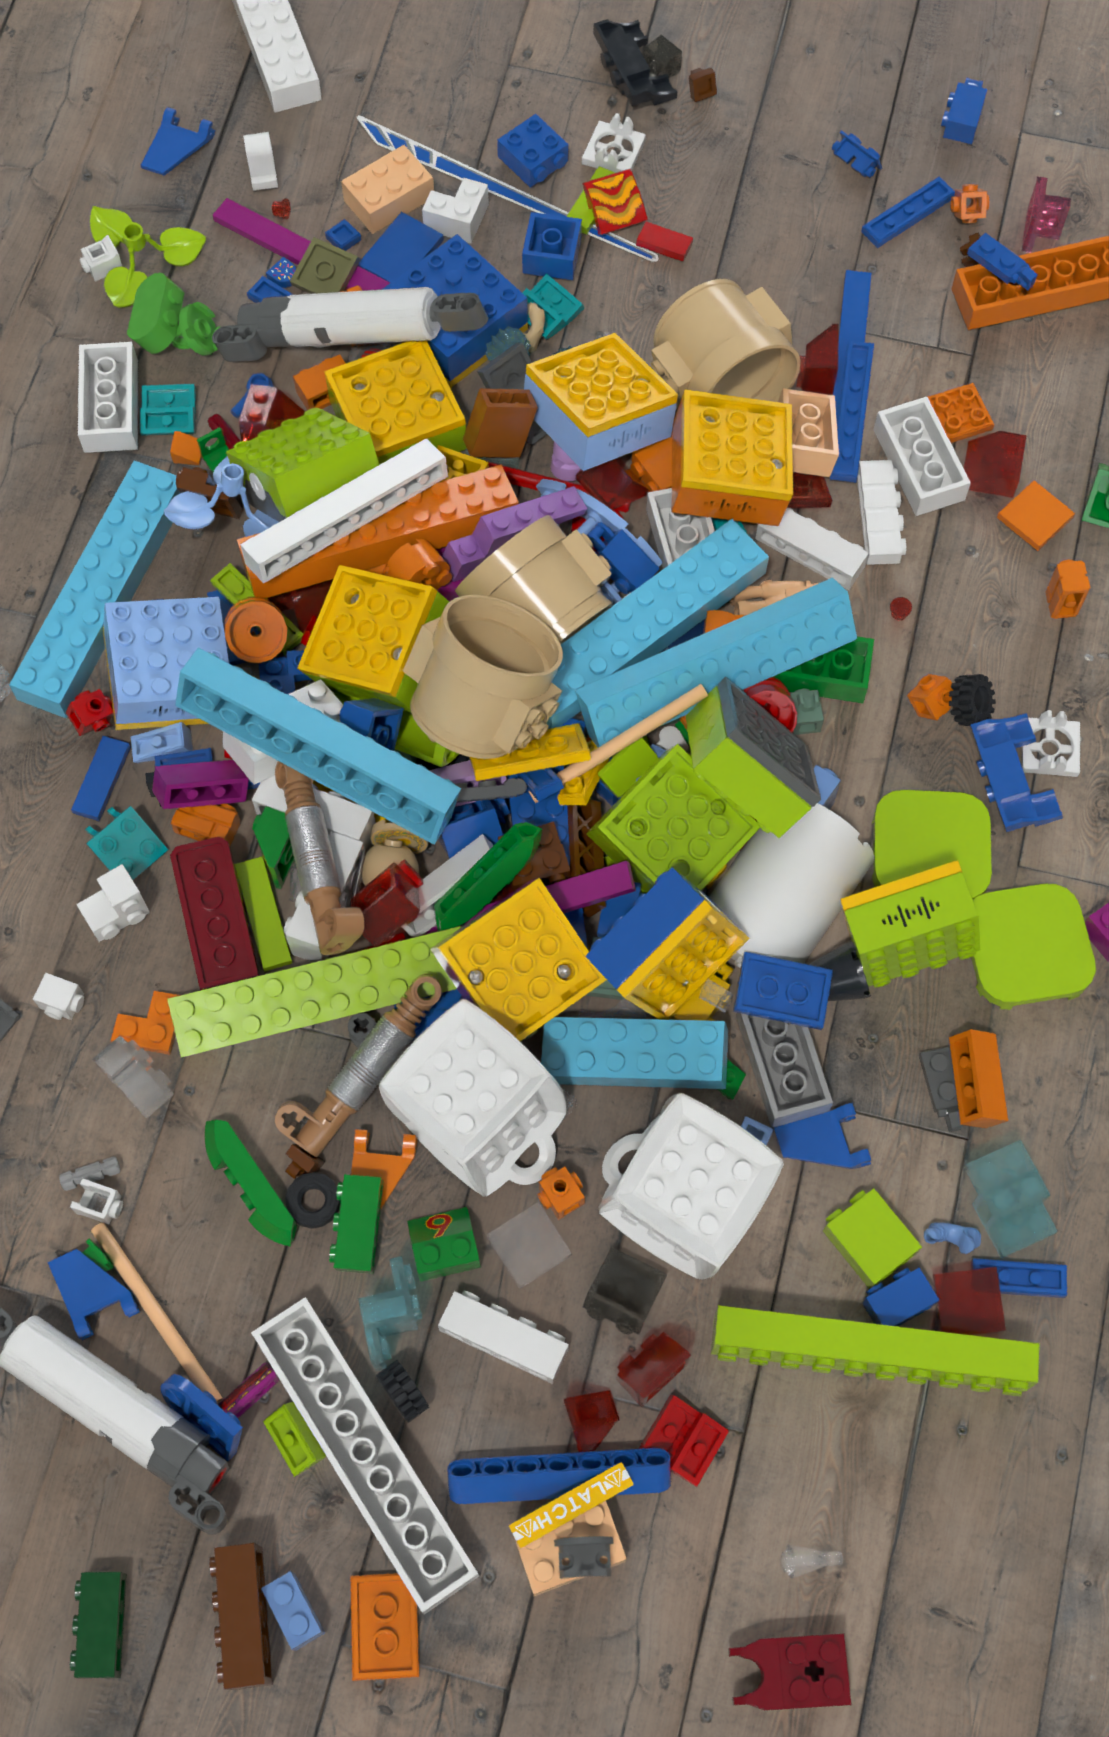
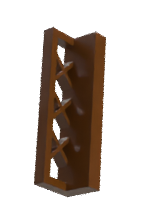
(583, 851)

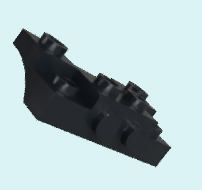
(627, 64)

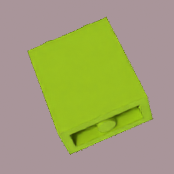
(871, 1237)

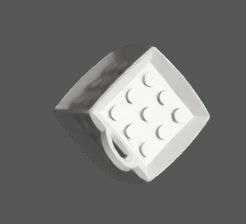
(476, 1099)
(689, 1185)

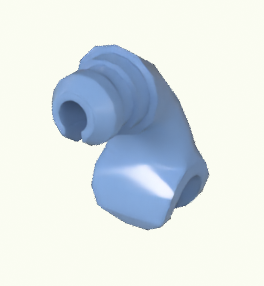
(964, 1237)

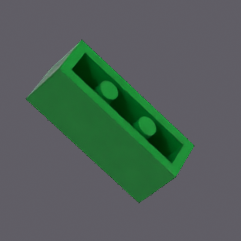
(357, 1224)

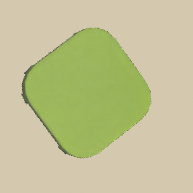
(929, 830)
(1032, 946)

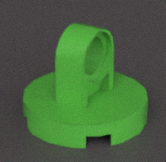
(196, 328)

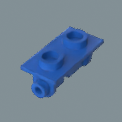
(851, 147)

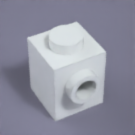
(59, 997)

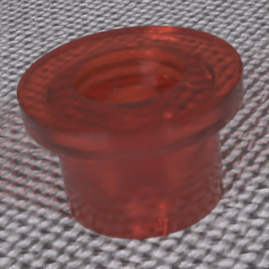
(281, 208)
(900, 608)

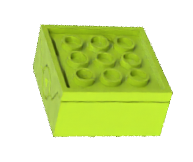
(673, 822)

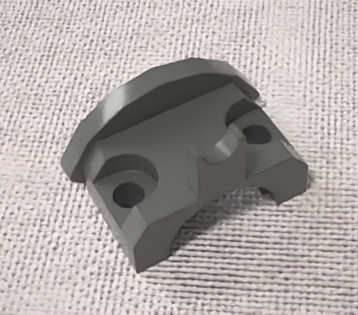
(584, 1556)

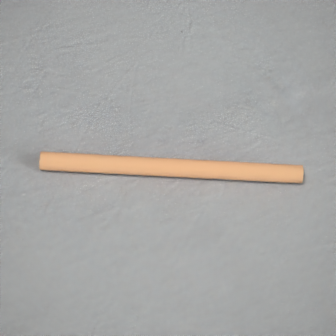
(632, 734)
(154, 1311)

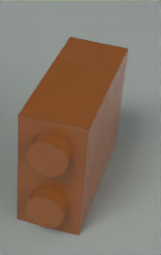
(500, 422)

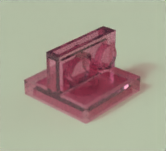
(1044, 215)

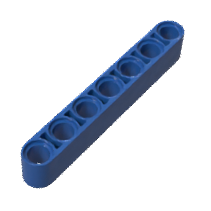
(552, 1474)

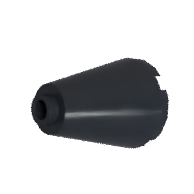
(848, 975)

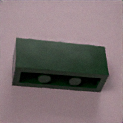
(99, 1625)

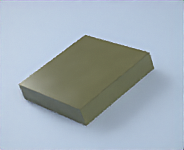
(324, 268)

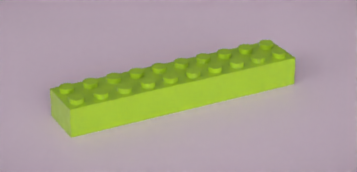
(306, 994)
(875, 1350)

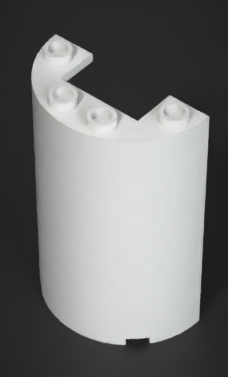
(792, 885)

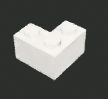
(459, 213)
(113, 906)

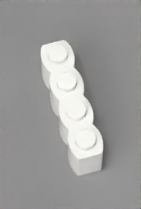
(879, 512)

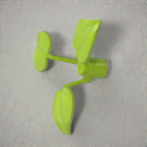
(179, 245)

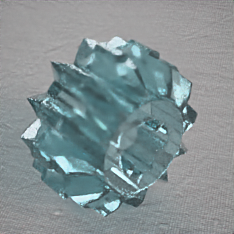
(504, 340)

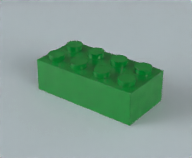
(836, 674)

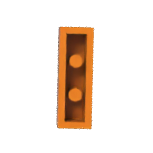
(978, 1079)

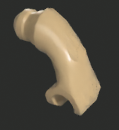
(537, 319)

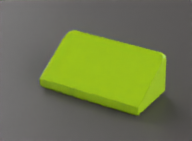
(627, 766)
(294, 1438)

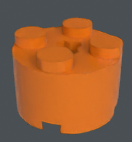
(419, 565)

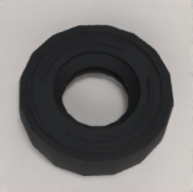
(297, 1190)

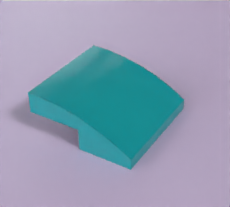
(557, 303)
(168, 409)

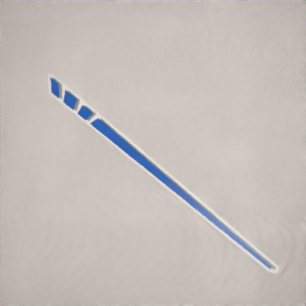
(454, 168)

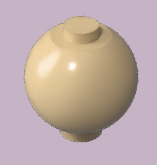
(383, 855)

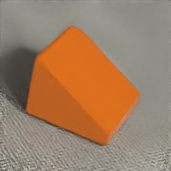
(185, 449)

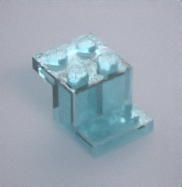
(1010, 1199)
(390, 1313)

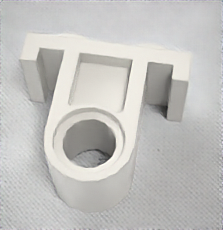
(260, 161)

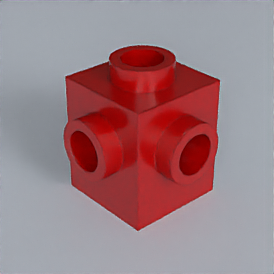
(90, 711)

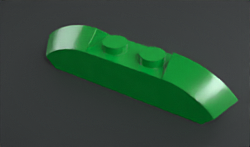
(487, 876)
(271, 1215)

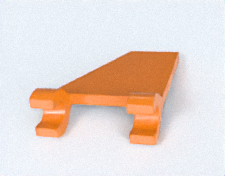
(388, 1167)

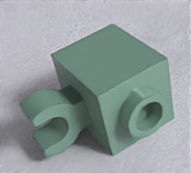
(809, 711)

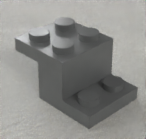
(509, 372)

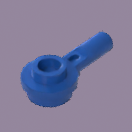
(256, 379)

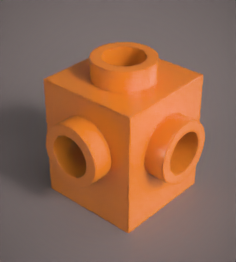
(977, 207)
(931, 696)
(561, 1202)

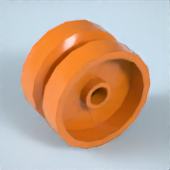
(248, 645)

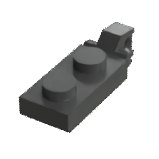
(941, 1086)

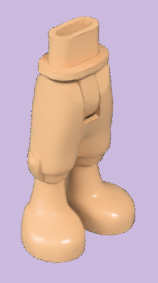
(770, 591)

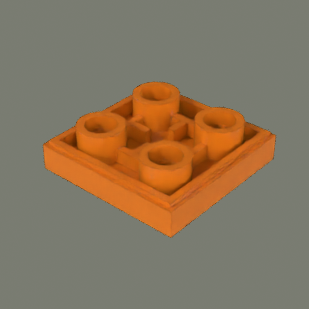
(961, 412)
(1036, 515)

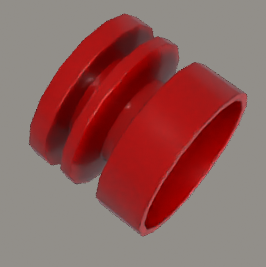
(778, 701)

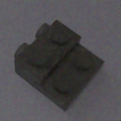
(624, 1292)

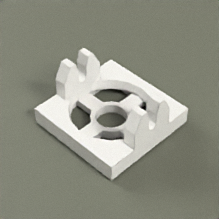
(610, 161)
(1047, 764)

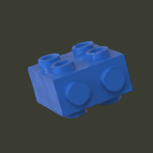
(533, 150)

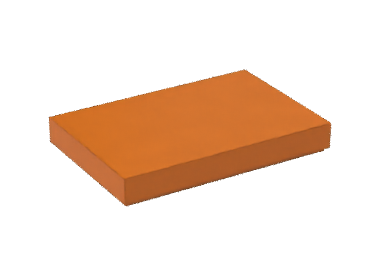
(383, 1628)

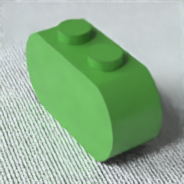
(155, 313)

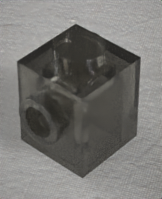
(663, 57)

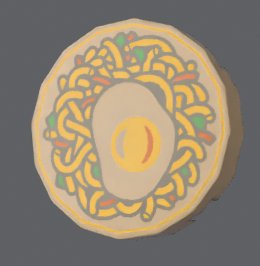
(382, 831)

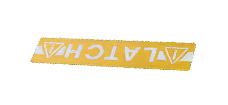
(571, 1505)

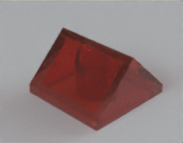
(612, 483)

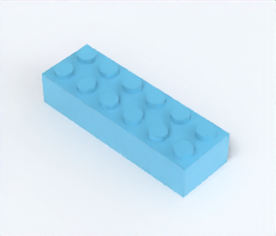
(636, 1052)

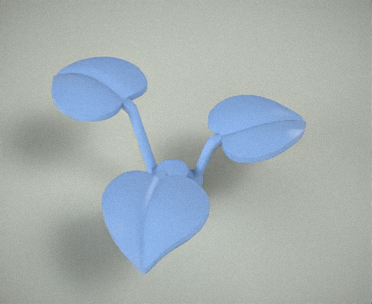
(194, 512)

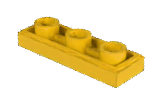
(581, 788)

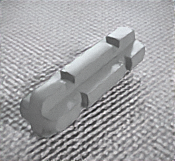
(91, 1172)

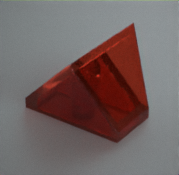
(590, 1418)

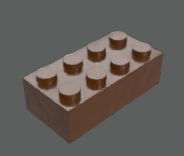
(242, 1617)

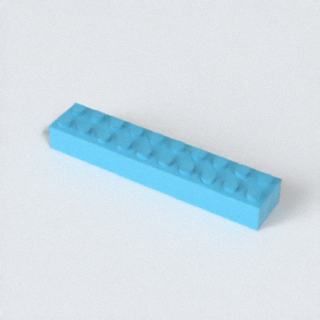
(105, 573)
(658, 612)
(740, 650)
(316, 745)

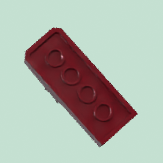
(214, 912)

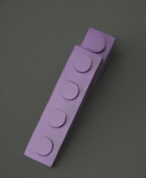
(500, 526)

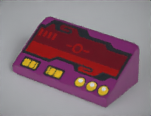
(250, 1391)

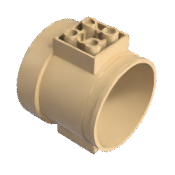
(725, 343)
(547, 576)
(484, 677)

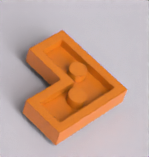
(150, 1033)

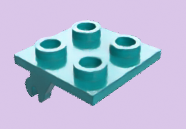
(126, 842)

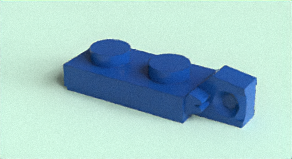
(1002, 262)

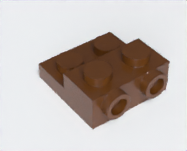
(200, 482)
(548, 862)

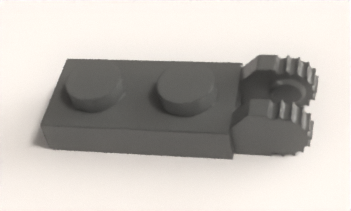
(489, 791)

